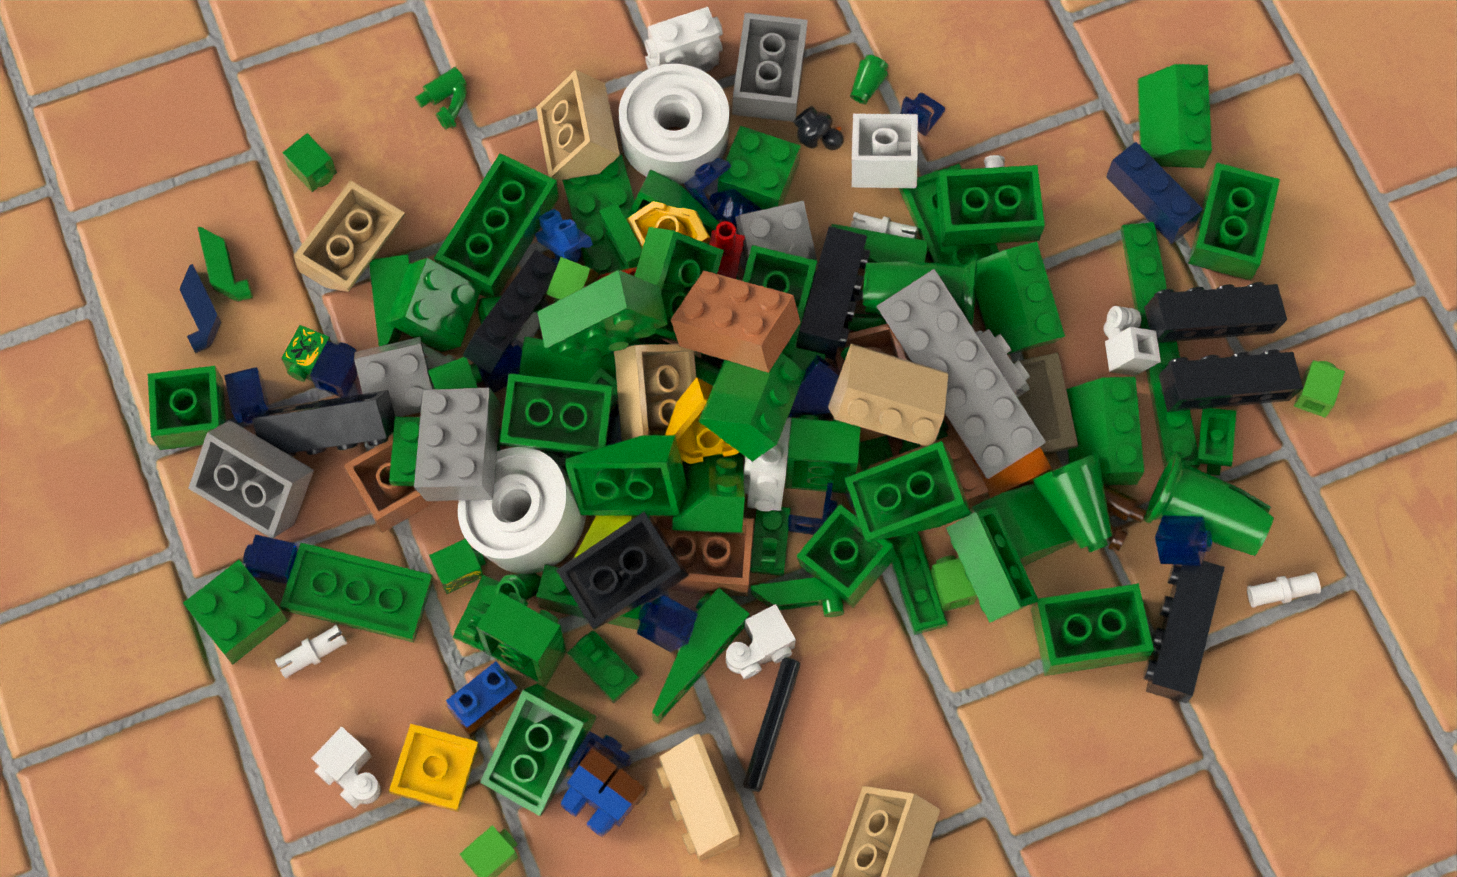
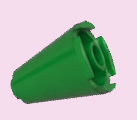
(1079, 501)

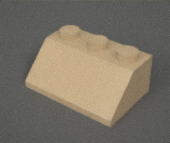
(577, 128)
(347, 238)
(650, 385)
(890, 395)
(698, 799)
(887, 835)

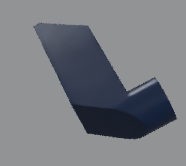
(200, 309)

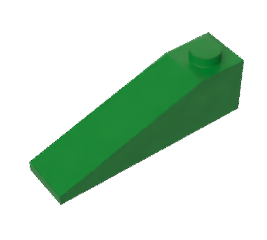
(715, 628)

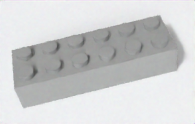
(977, 395)

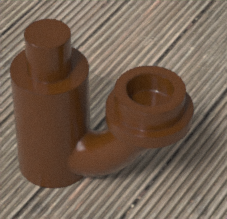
(1121, 507)

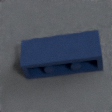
(1154, 192)

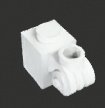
(1129, 347)
(769, 639)
(340, 762)

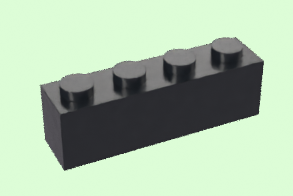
(832, 291)
(511, 312)
(1215, 312)
(1230, 380)
(328, 423)
(1184, 630)

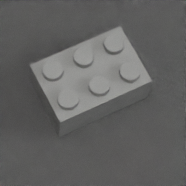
(769, 67)
(457, 444)
(250, 479)

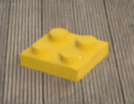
(434, 767)

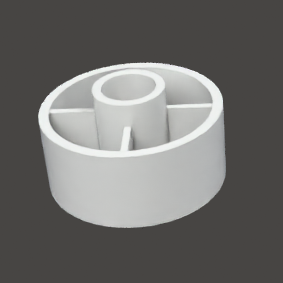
(673, 98)
(530, 516)

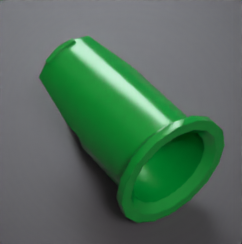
(888, 278)
(1229, 512)

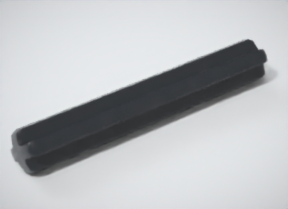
(771, 724)

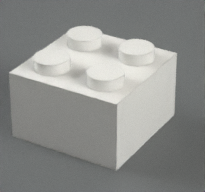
(884, 150)

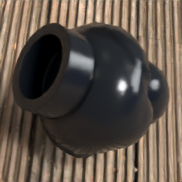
(817, 125)

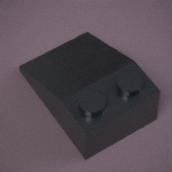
(622, 571)

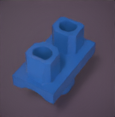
(562, 236)

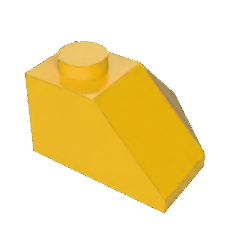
(667, 217)
(692, 437)

